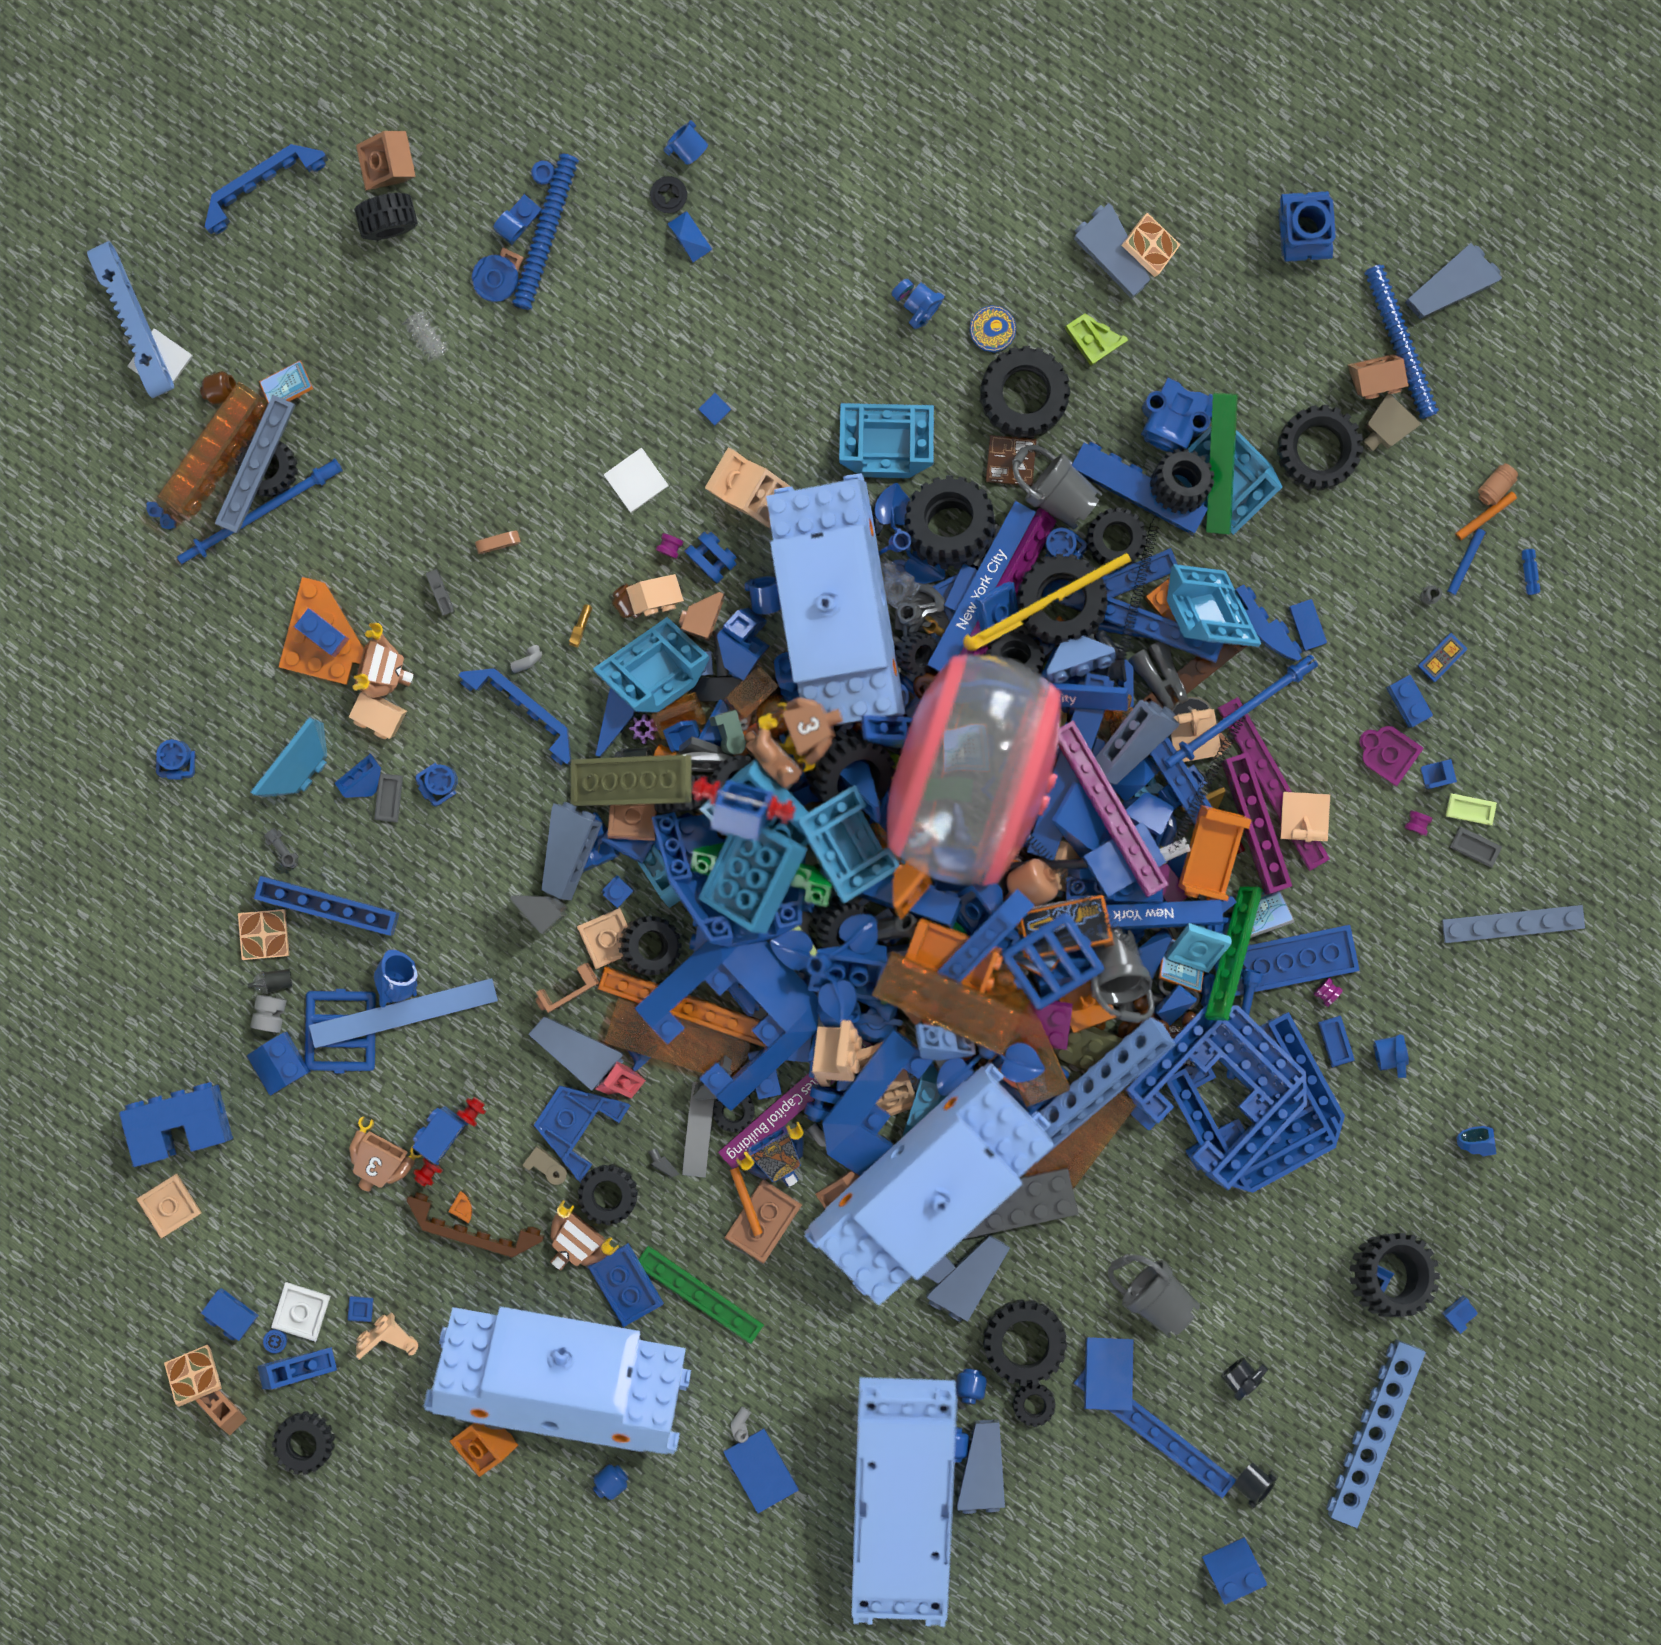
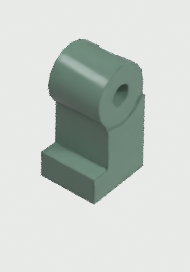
(730, 731)

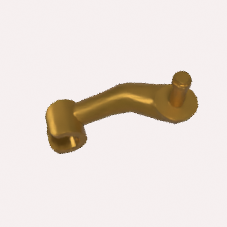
(933, 628)

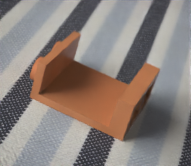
(589, 978)

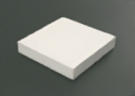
(173, 355)
(636, 480)
(300, 1311)

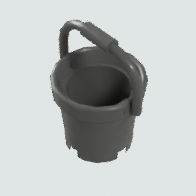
(1059, 488)
(1122, 978)
(1156, 1295)

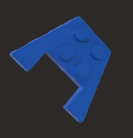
(567, 1119)

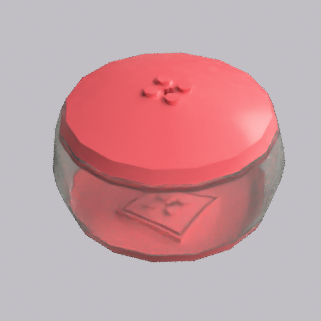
(974, 769)

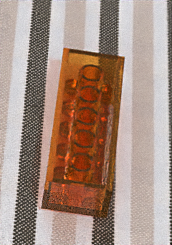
(213, 450)

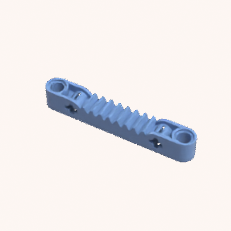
(156, 375)

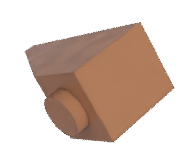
(222, 1411)

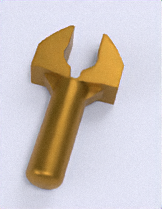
(578, 630)

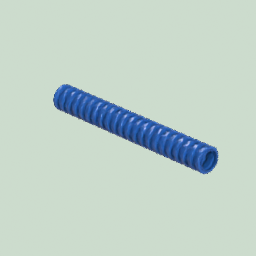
(545, 231)
(1401, 340)

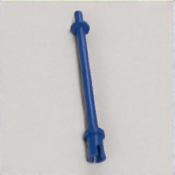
(317, 477)
(1294, 674)

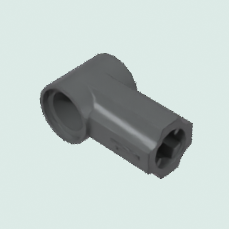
(896, 928)

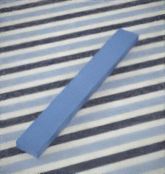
(403, 1013)

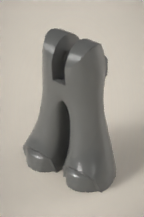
(1144, 667)

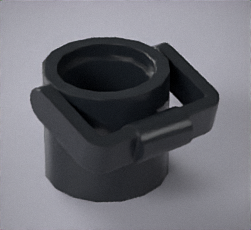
(1243, 1378)
(1255, 1484)

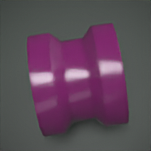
(669, 545)
(1418, 823)
(1328, 992)

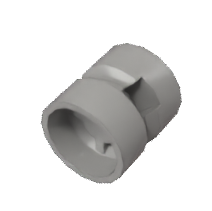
(268, 1013)

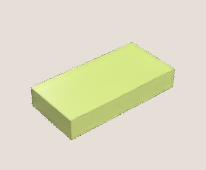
(1471, 809)

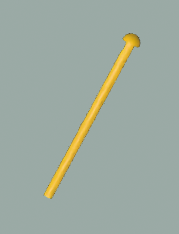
(1014, 620)

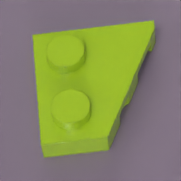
(1093, 338)

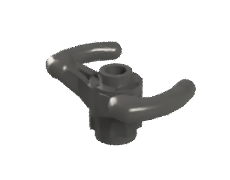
(907, 610)

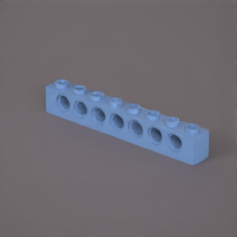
(1067, 1117)
(1352, 1512)

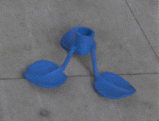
(892, 509)
(794, 951)
(1019, 1065)

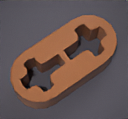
(497, 542)

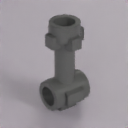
(288, 859)

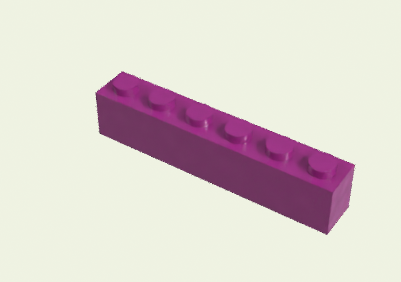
(1261, 833)

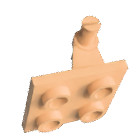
(1192, 726)
(1305, 816)
(388, 1331)

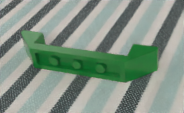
(806, 876)

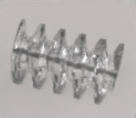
(426, 335)

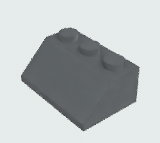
(541, 911)

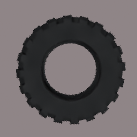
(1024, 360)
(944, 495)
(1055, 569)

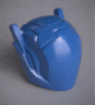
(395, 977)
(873, 1027)

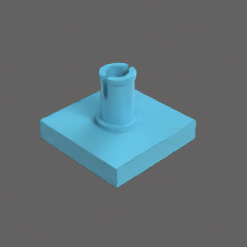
(1198, 947)

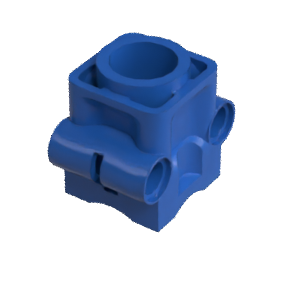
(1296, 243)
(1172, 423)

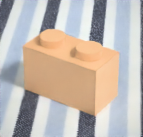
(655, 594)
(377, 715)

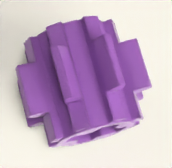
(640, 723)

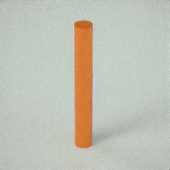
(1486, 515)
(746, 1201)

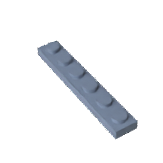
(255, 464)
(1513, 924)

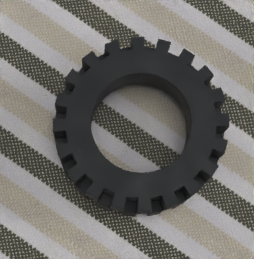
(1344, 431)
(842, 752)
(1418, 1269)
(1018, 1312)

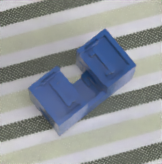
(149, 1125)

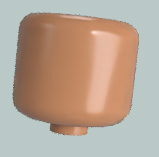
(1035, 881)

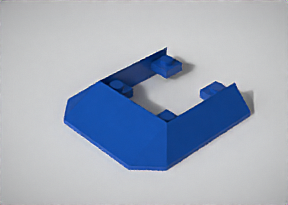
(774, 986)
(1251, 1056)
(856, 1119)
(1303, 1140)

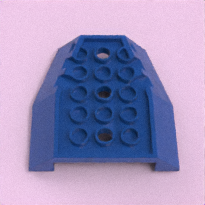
(677, 842)

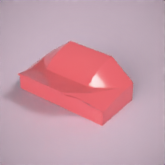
(621, 1080)

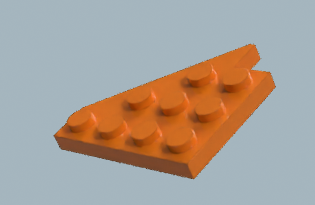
(307, 657)

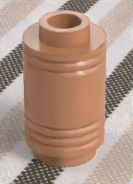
(1497, 484)

